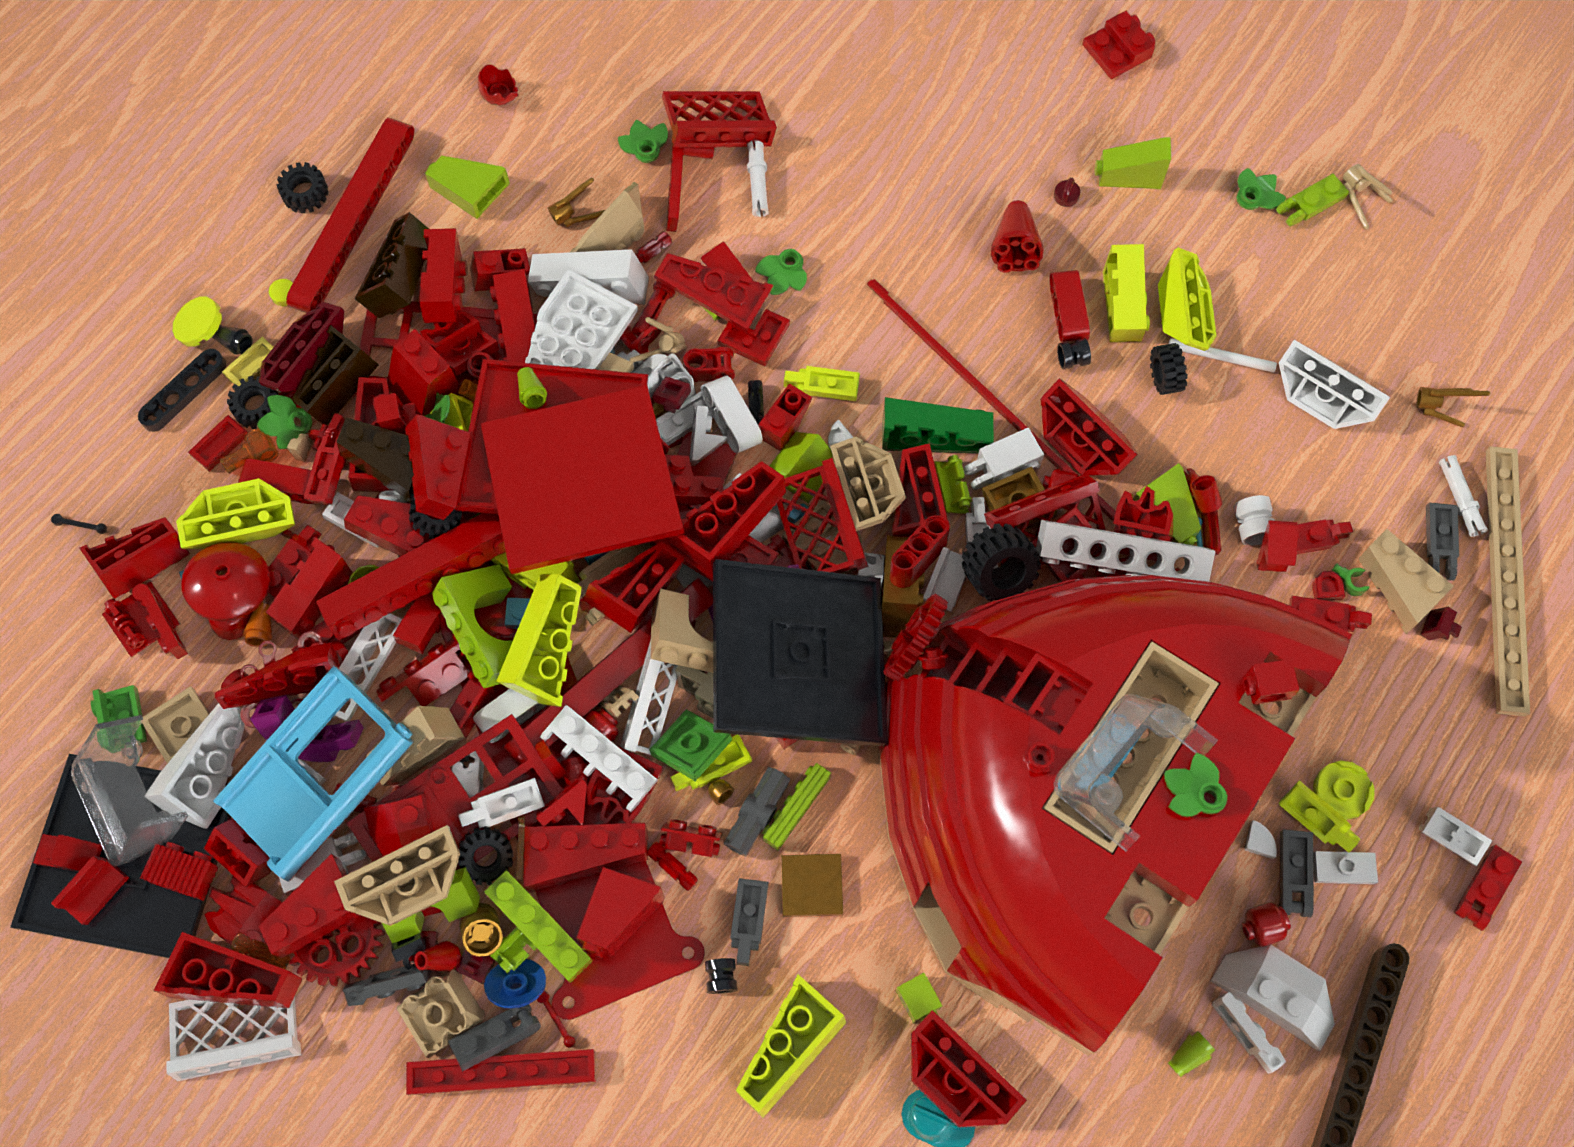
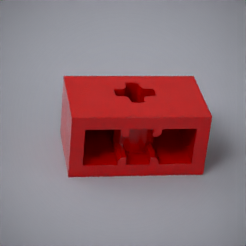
(238, 853)

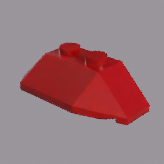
(1083, 432)
(959, 1078)

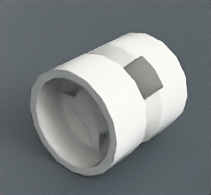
(1254, 516)

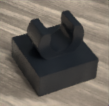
(405, 948)

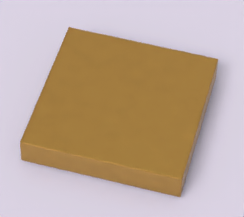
(812, 885)

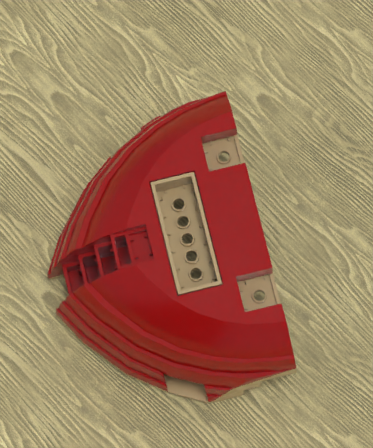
(1021, 885)

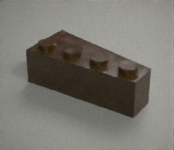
(395, 268)

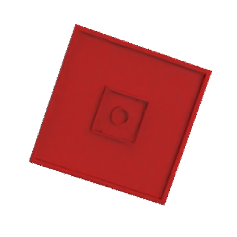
(499, 398)
(580, 479)

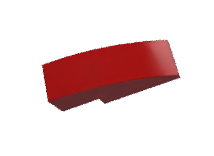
(393, 414)
(419, 624)

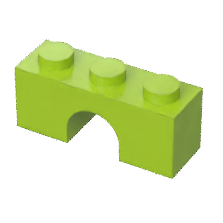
(461, 901)

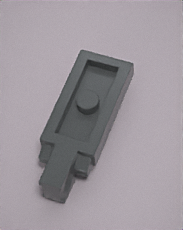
(748, 918)
(385, 984)

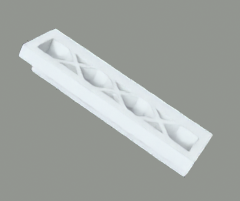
(361, 652)
(639, 708)

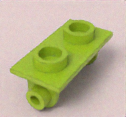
(953, 491)
(511, 952)

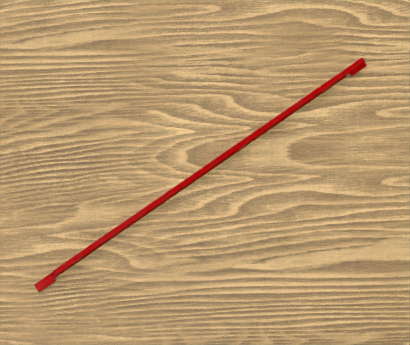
(975, 384)

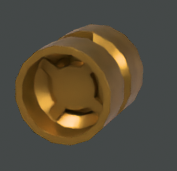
(481, 931)

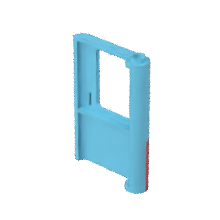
(279, 798)

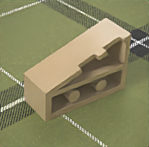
(1404, 579)
(433, 734)

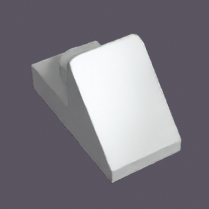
(702, 443)

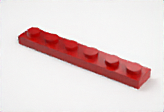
(501, 1072)

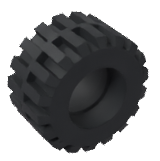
(990, 549)

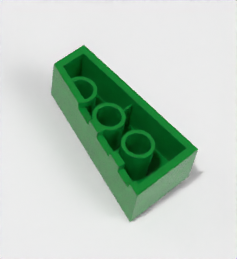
(944, 427)

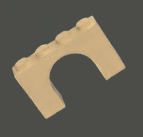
(673, 636)

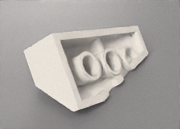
(200, 768)

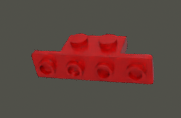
(429, 676)

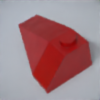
(287, 676)

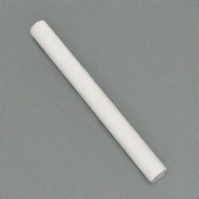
(1228, 356)

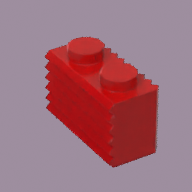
(180, 871)

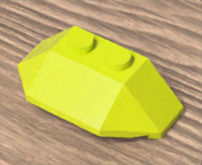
(1186, 301)
(235, 514)

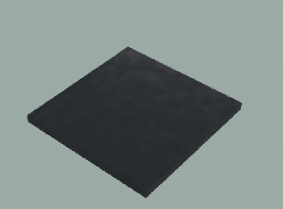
(798, 654)
(140, 913)

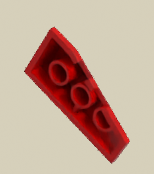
(399, 824)

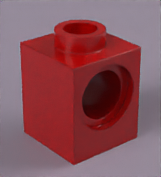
(1271, 682)

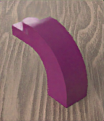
(324, 747)

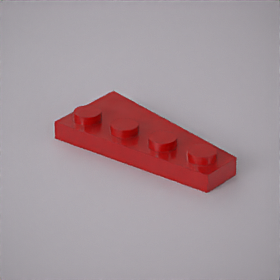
(722, 293)

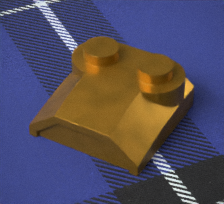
(1013, 489)

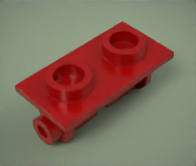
(680, 834)

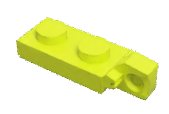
(825, 382)
(729, 760)
(1319, 817)

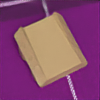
(440, 1012)

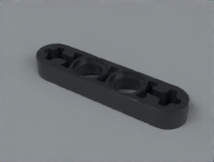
(178, 386)

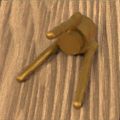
(562, 210)
(1433, 398)

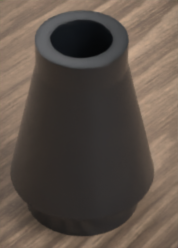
(233, 339)

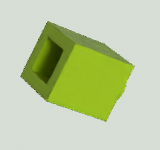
(918, 998)

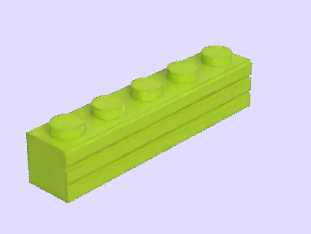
(796, 806)

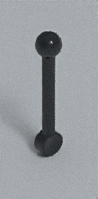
(58, 520)

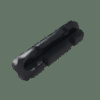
(755, 397)

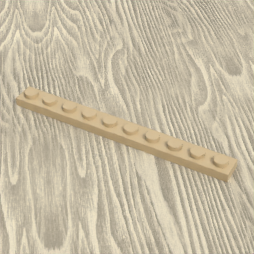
(1507, 582)

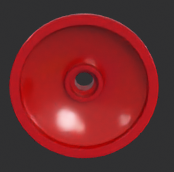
(226, 595)

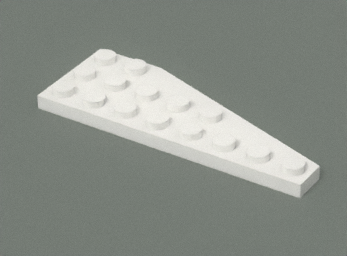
(579, 324)

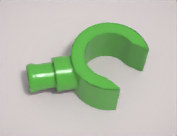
(1346, 575)

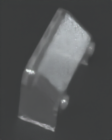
(1085, 777)
(115, 793)

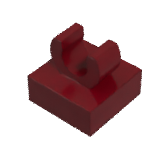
(672, 394)
(1441, 624)
(475, 966)

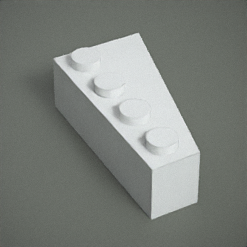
(612, 269)

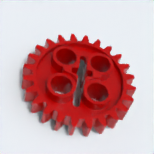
(912, 640)
(361, 928)

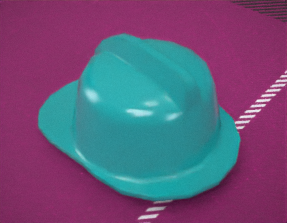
(931, 1125)

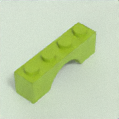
(538, 926)

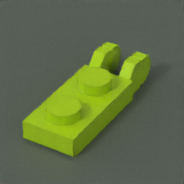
(1314, 199)

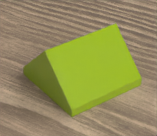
(802, 454)

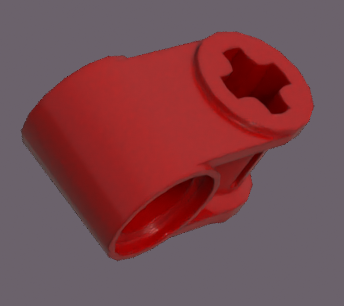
(710, 362)

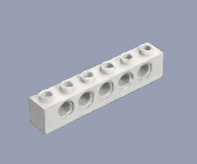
(1053, 534)

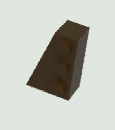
(333, 377)
(379, 454)

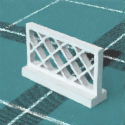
(228, 1056)

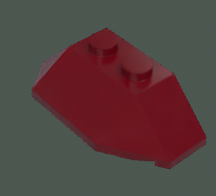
(296, 349)

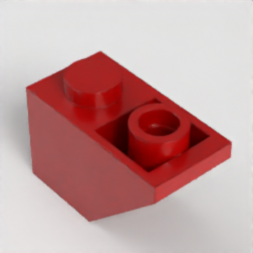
(493, 262)
(784, 417)

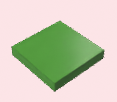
(690, 745)

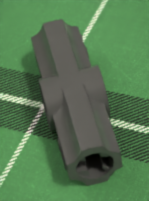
(757, 811)

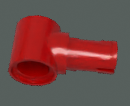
(1204, 491)

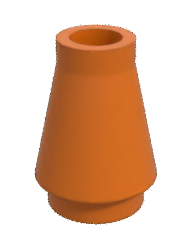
(258, 627)

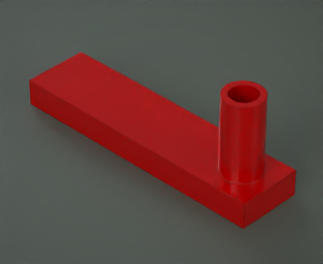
(676, 178)

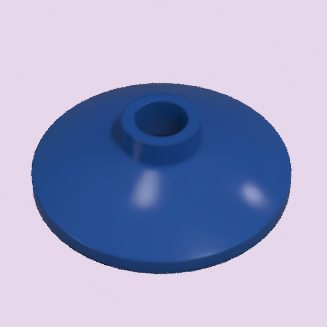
(516, 987)

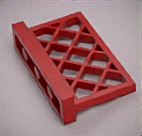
(718, 130)
(1046, 503)
(839, 508)

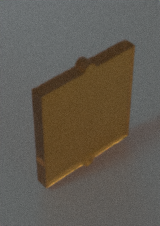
(520, 848)

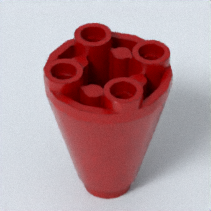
(1017, 240)

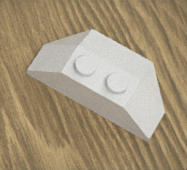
(1328, 389)
(1279, 991)

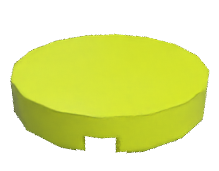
(197, 321)
(1345, 788)

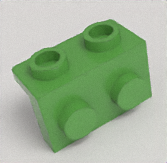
(118, 705)

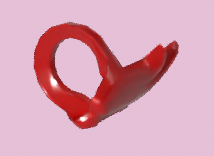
(634, 343)

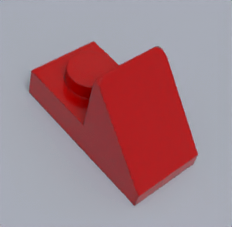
(1278, 546)
(571, 797)
(65, 852)

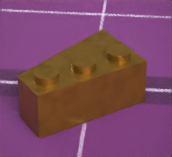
(897, 602)

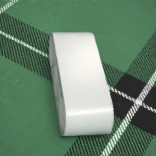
(731, 414)
(503, 706)

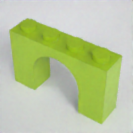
(457, 599)

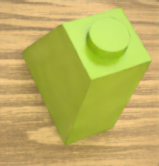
(1135, 164)
(467, 182)
(1175, 489)

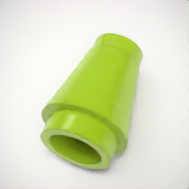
(531, 390)
(1191, 1054)

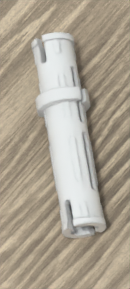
(757, 169)
(1466, 505)

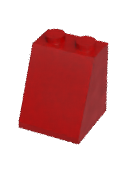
(419, 373)
(616, 912)

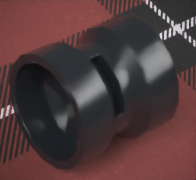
(1074, 353)
(721, 976)

